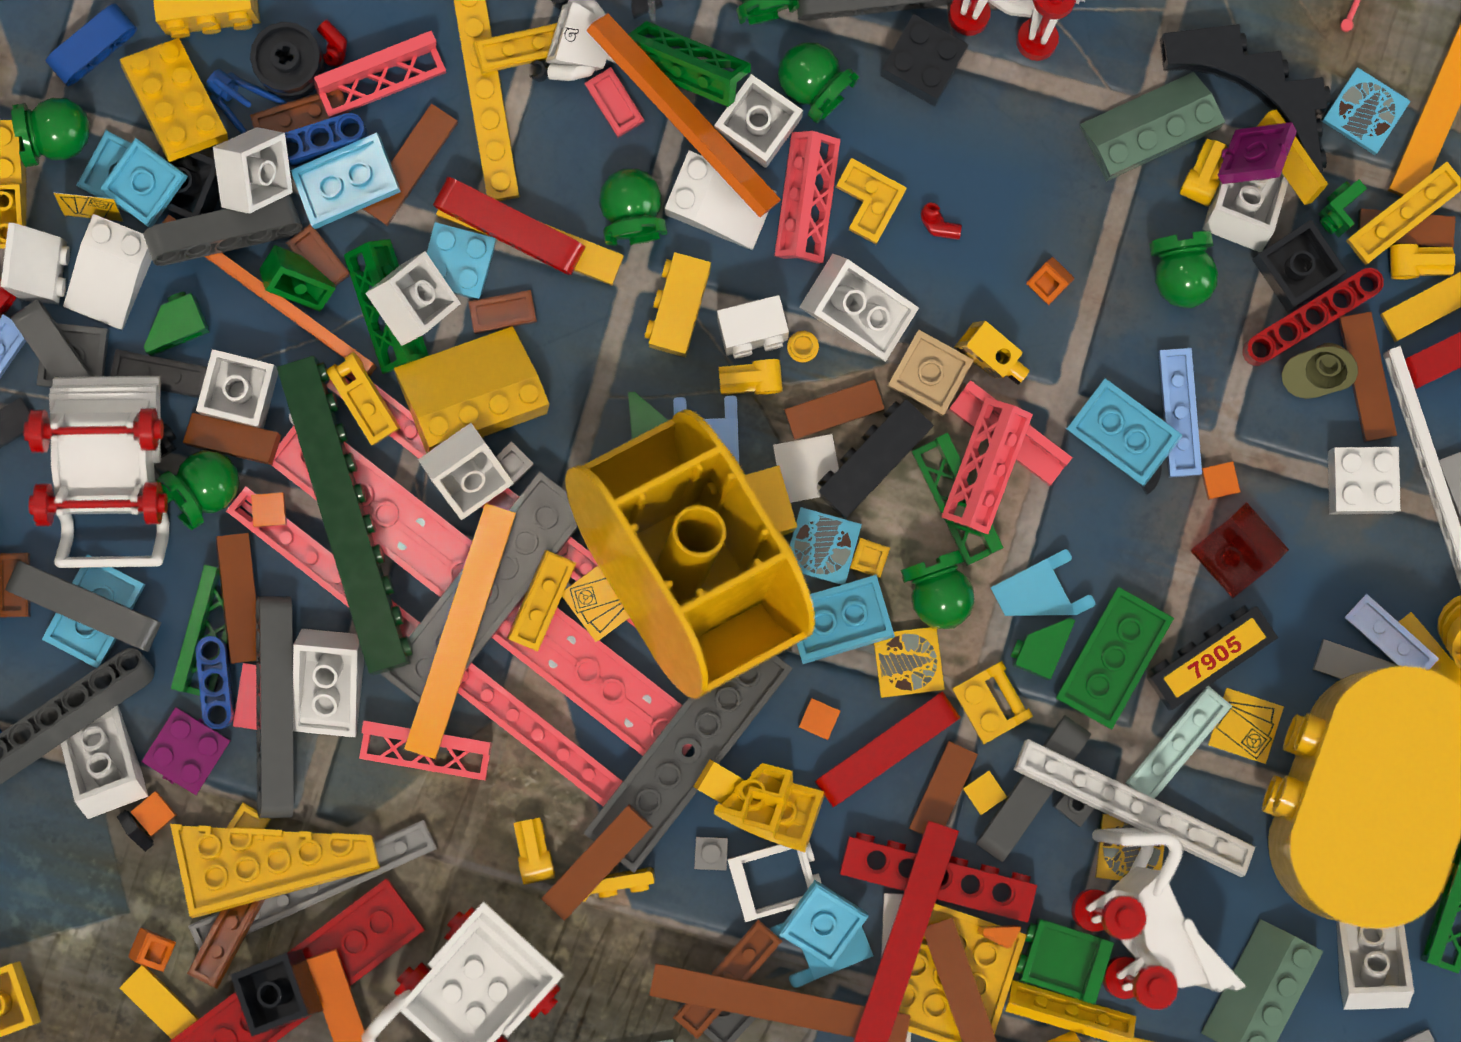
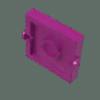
(1257, 153)
(186, 751)

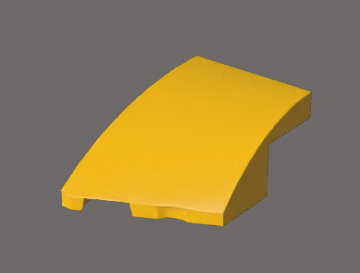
(773, 807)

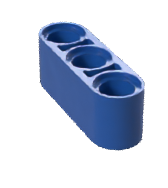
(91, 44)
(333, 127)
(205, 669)

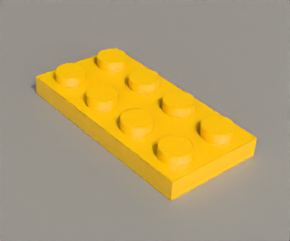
(173, 99)

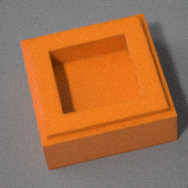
(1220, 480)
(268, 509)
(819, 719)
(153, 813)

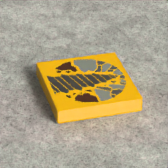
(909, 663)
(1116, 860)

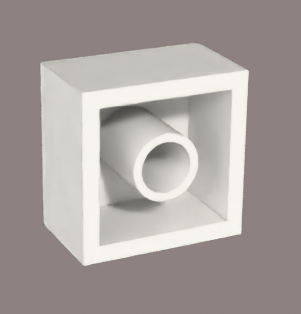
(758, 121)
(252, 170)
(413, 298)
(753, 326)
(237, 389)
(465, 471)
(1364, 480)

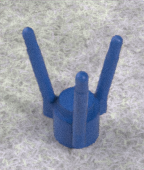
(224, 87)

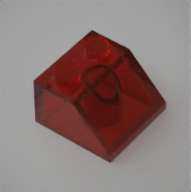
(1239, 550)

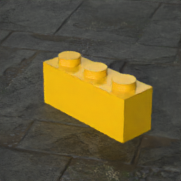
(678, 304)

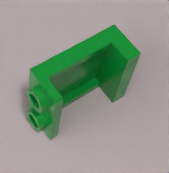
(1064, 960)

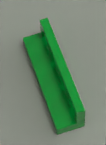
(682, 67)
(380, 262)
(953, 462)
(195, 632)
(1443, 921)

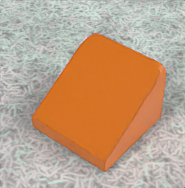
(1050, 280)
(1002, 935)
(151, 949)

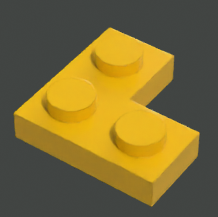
(879, 199)

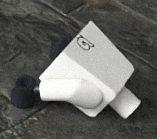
(572, 49)

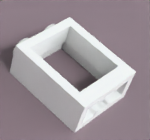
(743, 890)

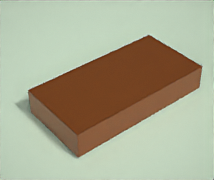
(318, 253)
(502, 311)
(11, 604)

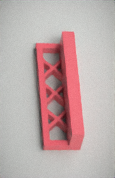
(376, 63)
(802, 194)
(1036, 452)
(992, 467)
(450, 742)

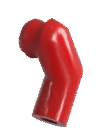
(336, 44)
(936, 224)

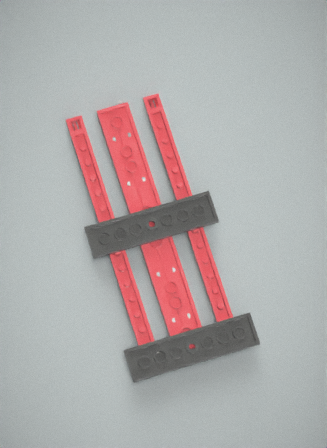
(567, 656)

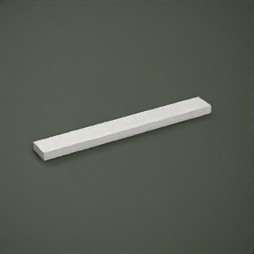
(1426, 455)
(1133, 807)

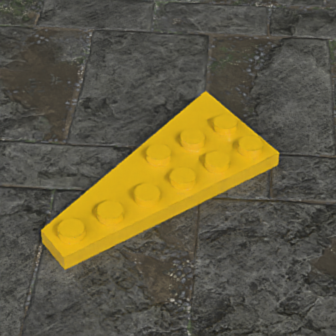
(250, 864)

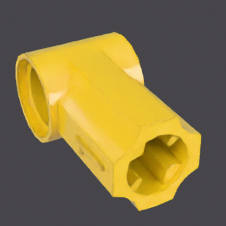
(1203, 178)
(1412, 261)
(759, 377)
(534, 858)

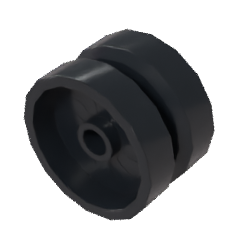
(276, 45)

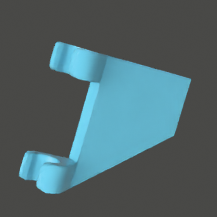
(1038, 591)
(855, 952)

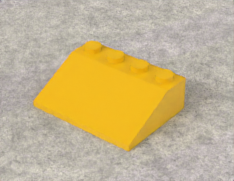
(473, 383)

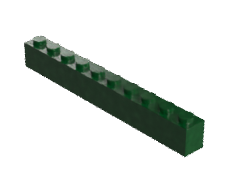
(344, 515)

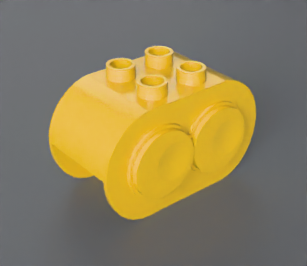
(691, 553)
(1370, 798)

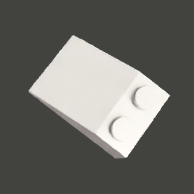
(711, 204)
(1246, 211)
(34, 264)
(108, 272)
(859, 306)
(327, 682)
(103, 766)
(1373, 967)

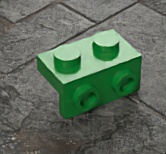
(1333, 216)

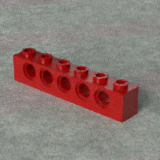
(1015, 906)

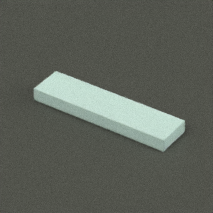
(1179, 743)

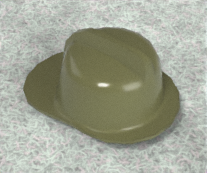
(1319, 371)

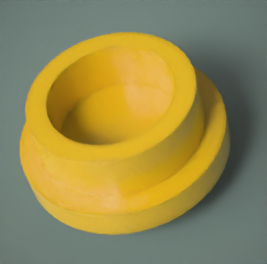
(802, 346)

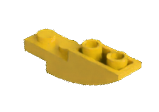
(12, 181)

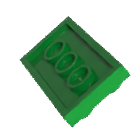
(1114, 658)

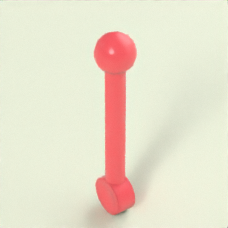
(1347, 24)

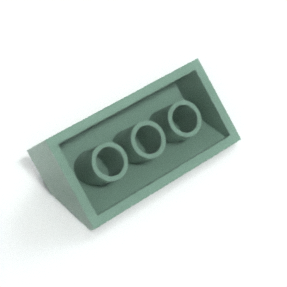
(1152, 125)
(1274, 973)

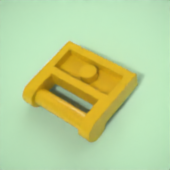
(982, 707)

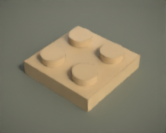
(930, 373)

